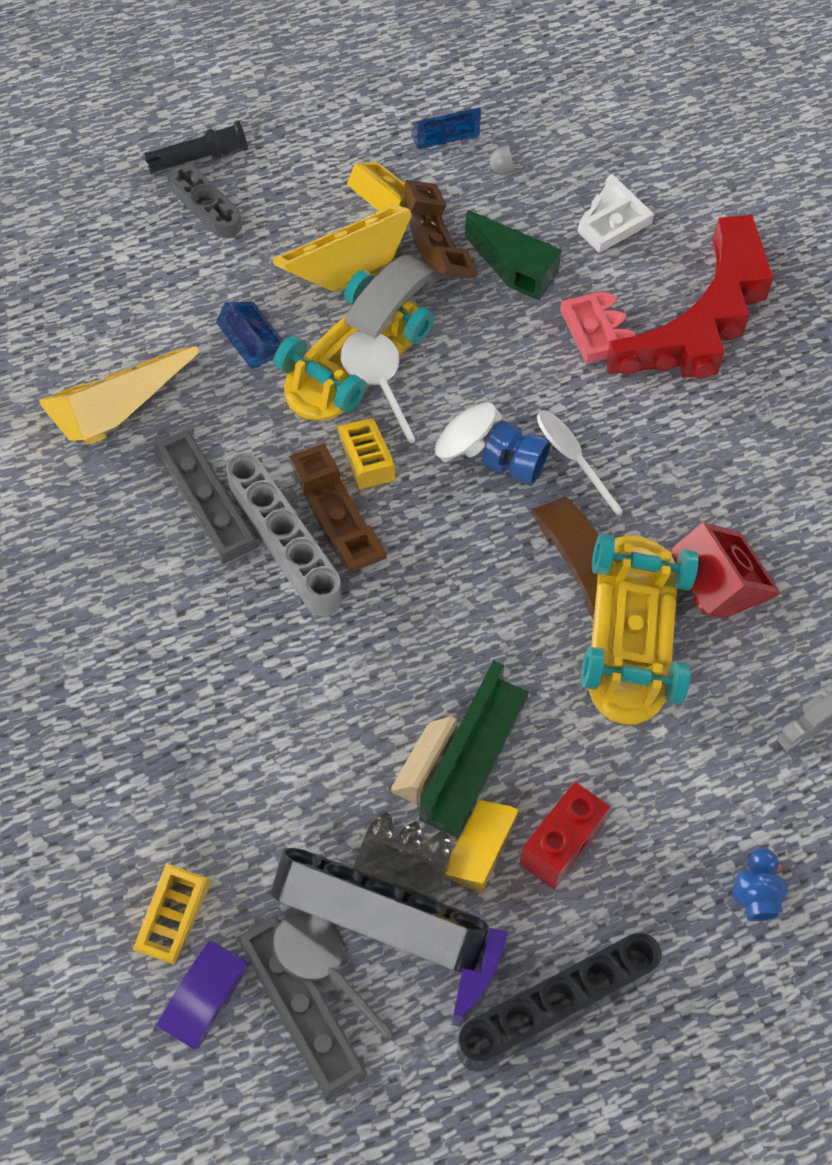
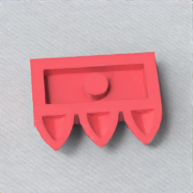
(593, 325)

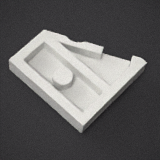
(613, 216)

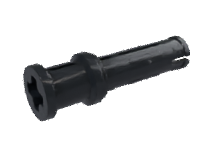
(212, 143)

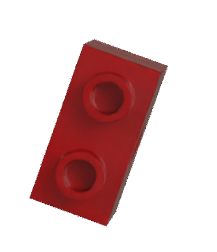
(564, 835)

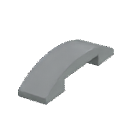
(388, 292)

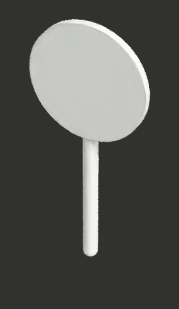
(376, 364)
(567, 444)

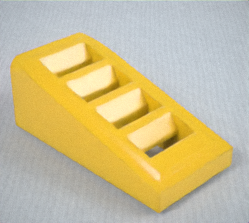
(371, 474)
(163, 891)

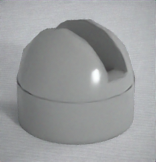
(502, 161)

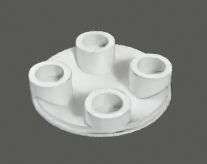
(467, 432)

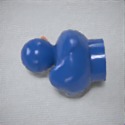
(760, 888)

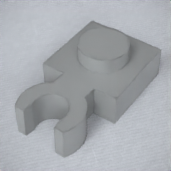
(816, 718)

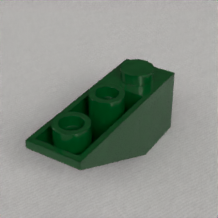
(516, 257)

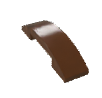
(431, 232)
(334, 509)
(575, 540)

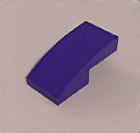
(475, 984)
(202, 994)

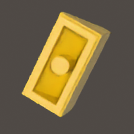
(377, 185)
(481, 844)

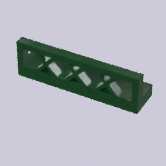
(472, 752)

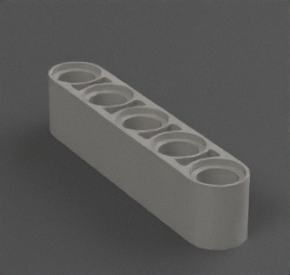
(287, 548)

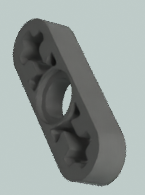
(202, 188)

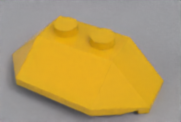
(356, 247)

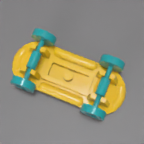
(317, 381)
(634, 626)

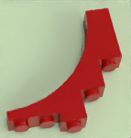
(720, 314)

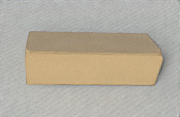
(424, 759)

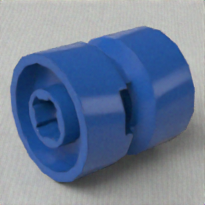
(515, 452)

